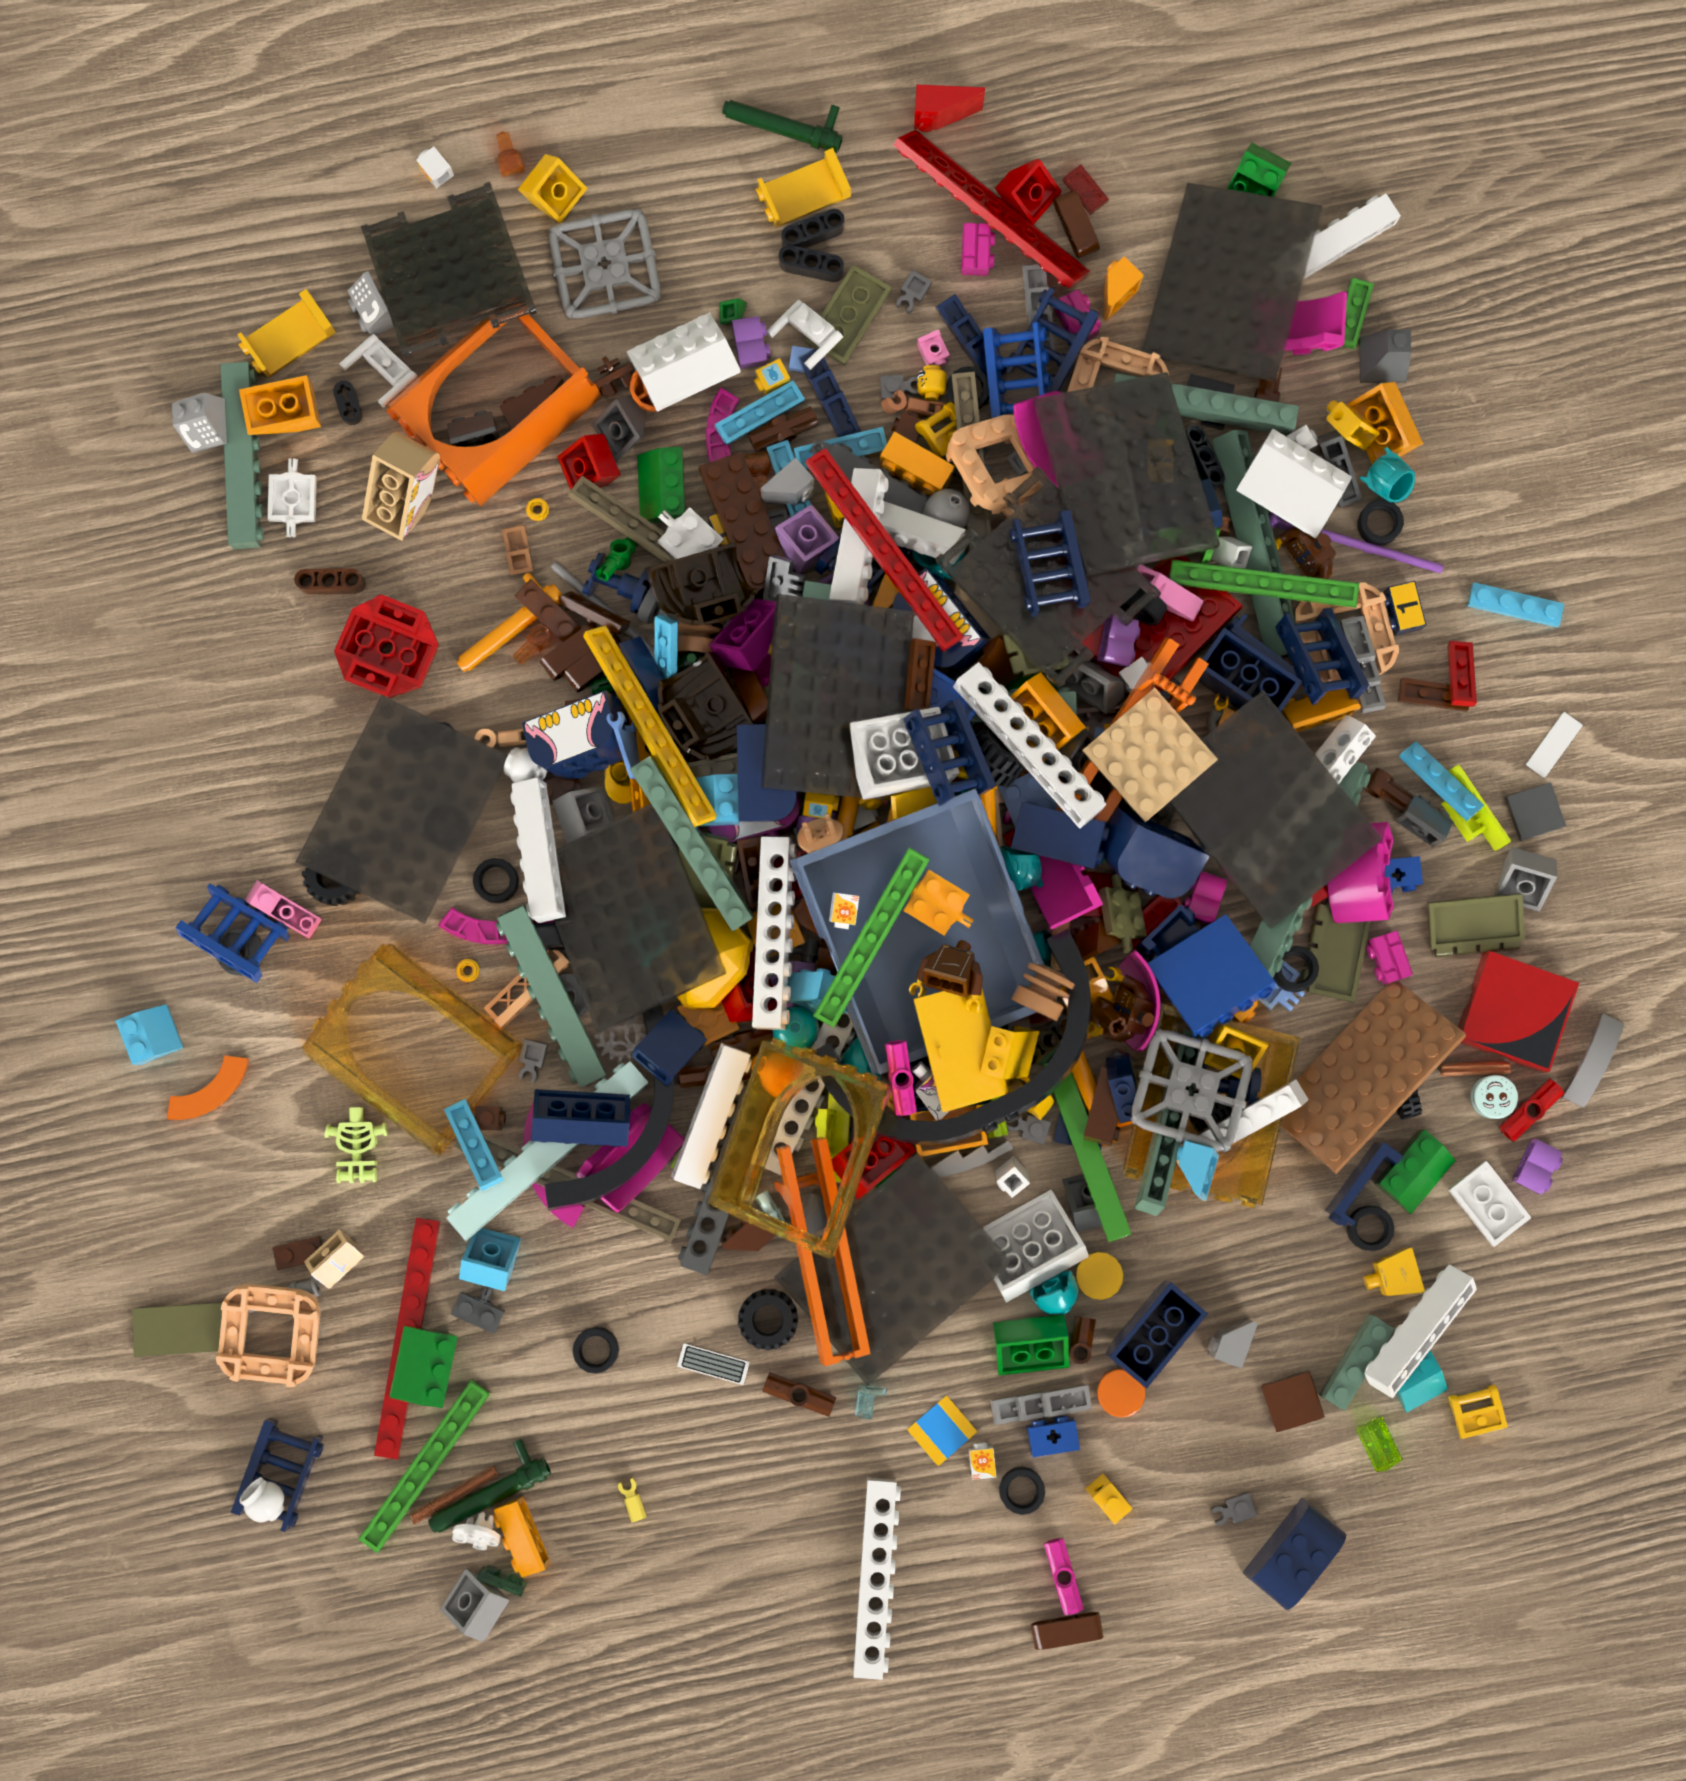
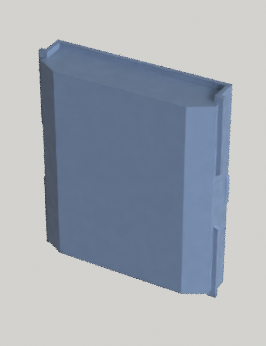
(965, 854)

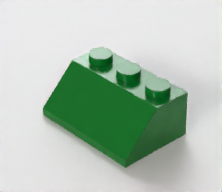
(661, 483)
(1417, 1173)
(1031, 1344)
(423, 1366)

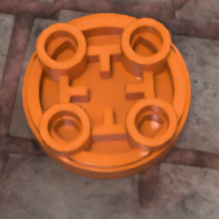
(1120, 1393)

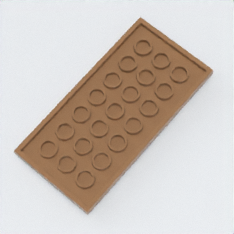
(1369, 1073)

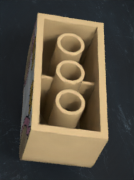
(400, 485)

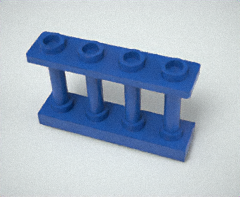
(996, 363)
(231, 955)

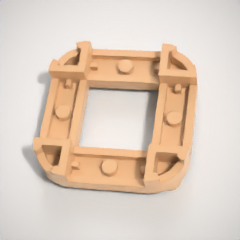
(1114, 356)
(963, 453)
(1373, 608)
(267, 1368)

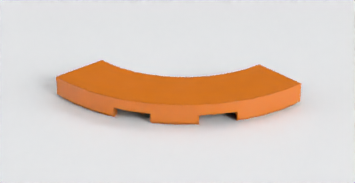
(211, 1096)

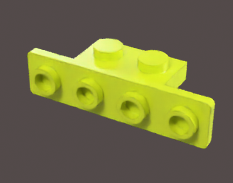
(1481, 822)
(835, 1126)

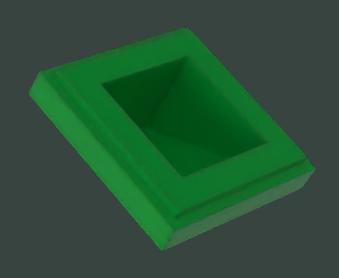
(731, 310)

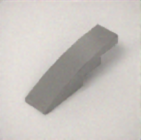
(1034, 284)
(1361, 644)
(956, 1163)
(1041, 1404)

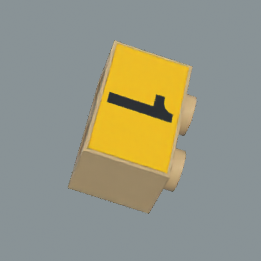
(334, 1259)

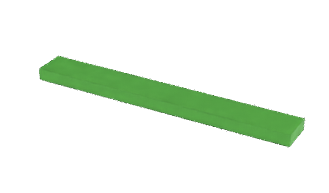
(1264, 583)
(871, 937)
(1091, 1161)
(424, 1466)

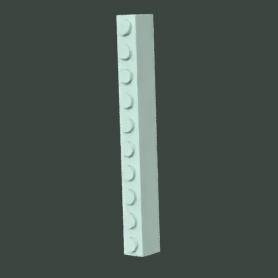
(531, 1164)

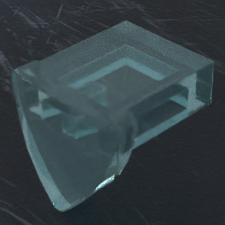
(865, 1400)

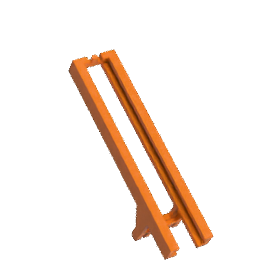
(1150, 677)
(790, 1192)

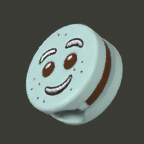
(1494, 1096)

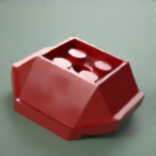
(384, 623)

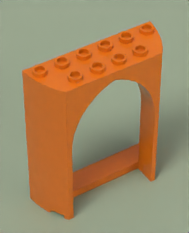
(490, 466)

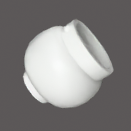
(521, 767)
(262, 1500)

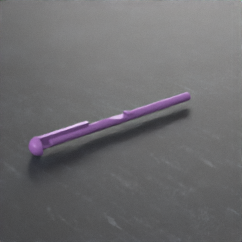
(1367, 547)

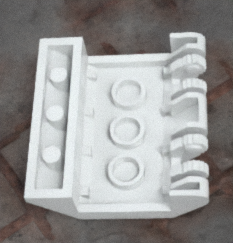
(683, 361)

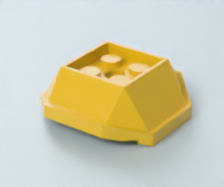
(734, 951)

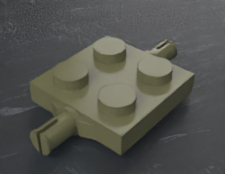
(1122, 913)

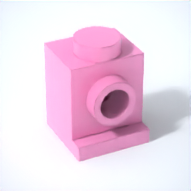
(929, 342)

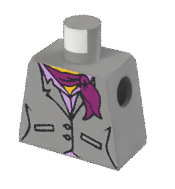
(927, 1090)

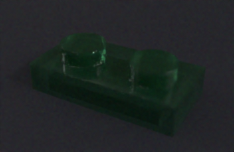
(511, 1583)

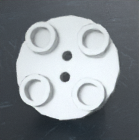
(478, 1534)

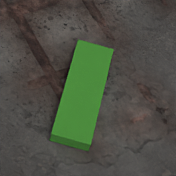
(1356, 306)

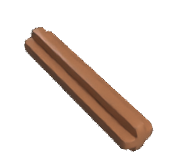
(1475, 1068)

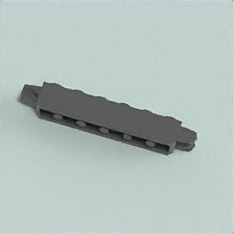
(898, 492)

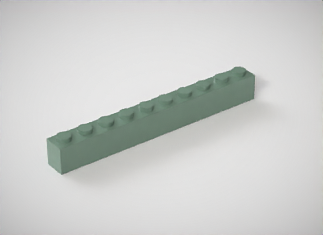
(1253, 528)
(1271, 943)

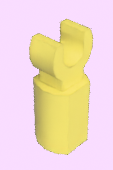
(633, 1501)

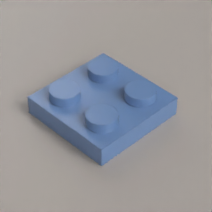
(1025, 790)

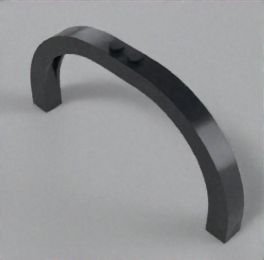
(1016, 1102)
(598, 1185)

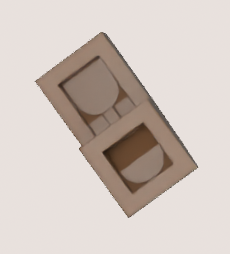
(517, 550)

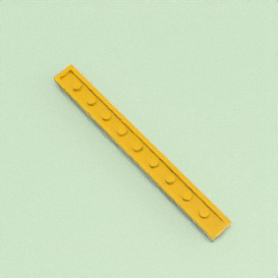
(650, 726)

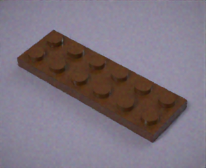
(742, 516)

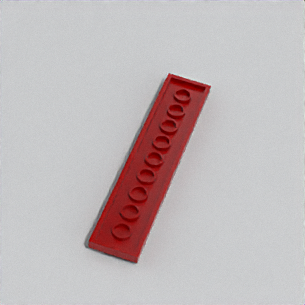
(992, 208)

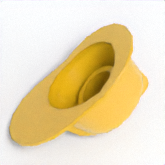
(618, 783)

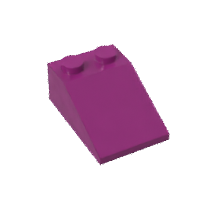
(746, 636)

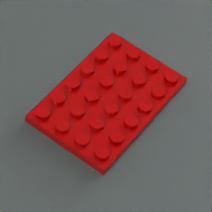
(1214, 614)

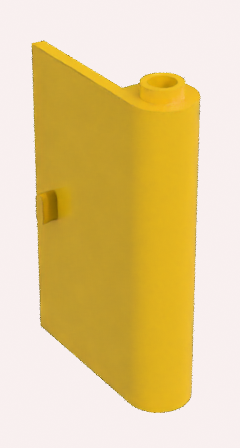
(957, 1048)

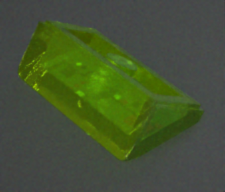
(1379, 1444)

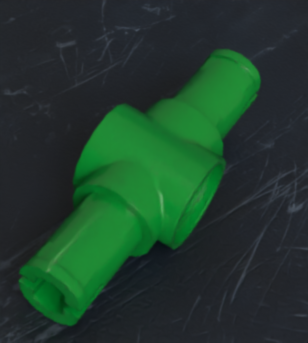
(618, 558)

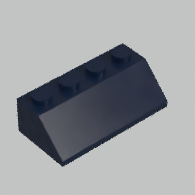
(581, 1117)

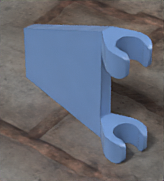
(626, 741)

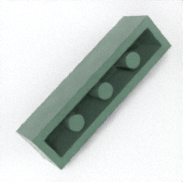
(1352, 1366)

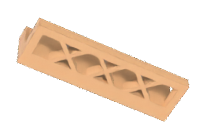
(524, 999)

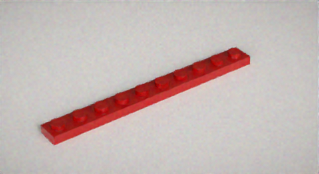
(884, 549)
(410, 1314)

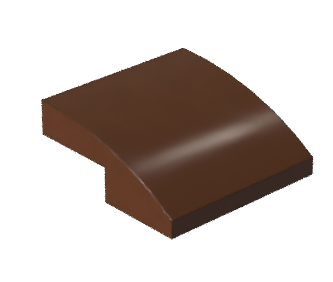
(997, 661)
(1293, 1401)

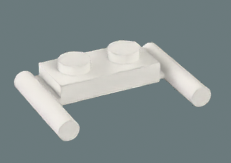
(812, 326)
(386, 363)

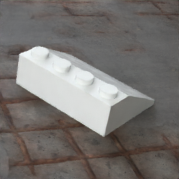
(1294, 483)
(887, 757)
(1037, 1242)

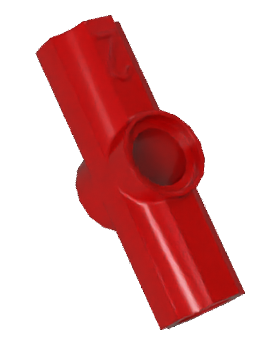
(1520, 1120)

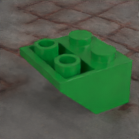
(1259, 172)

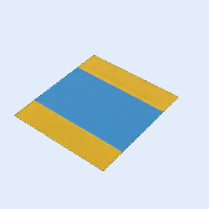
(942, 1430)

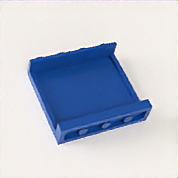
(1212, 976)

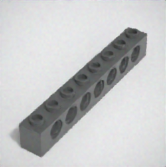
(690, 1258)

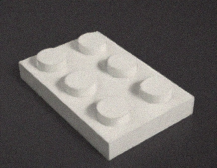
(1489, 1203)

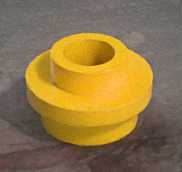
(537, 502)
(462, 965)

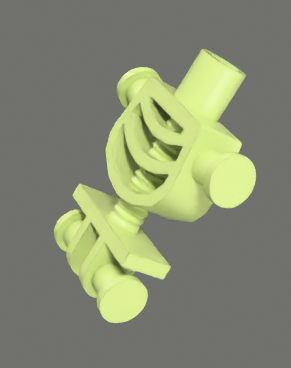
(356, 1121)

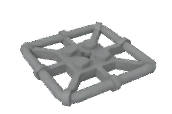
(609, 250)
(1201, 1103)

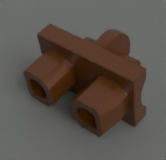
(605, 382)

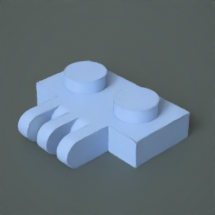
(1280, 995)

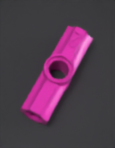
(899, 1063)
(1068, 1590)

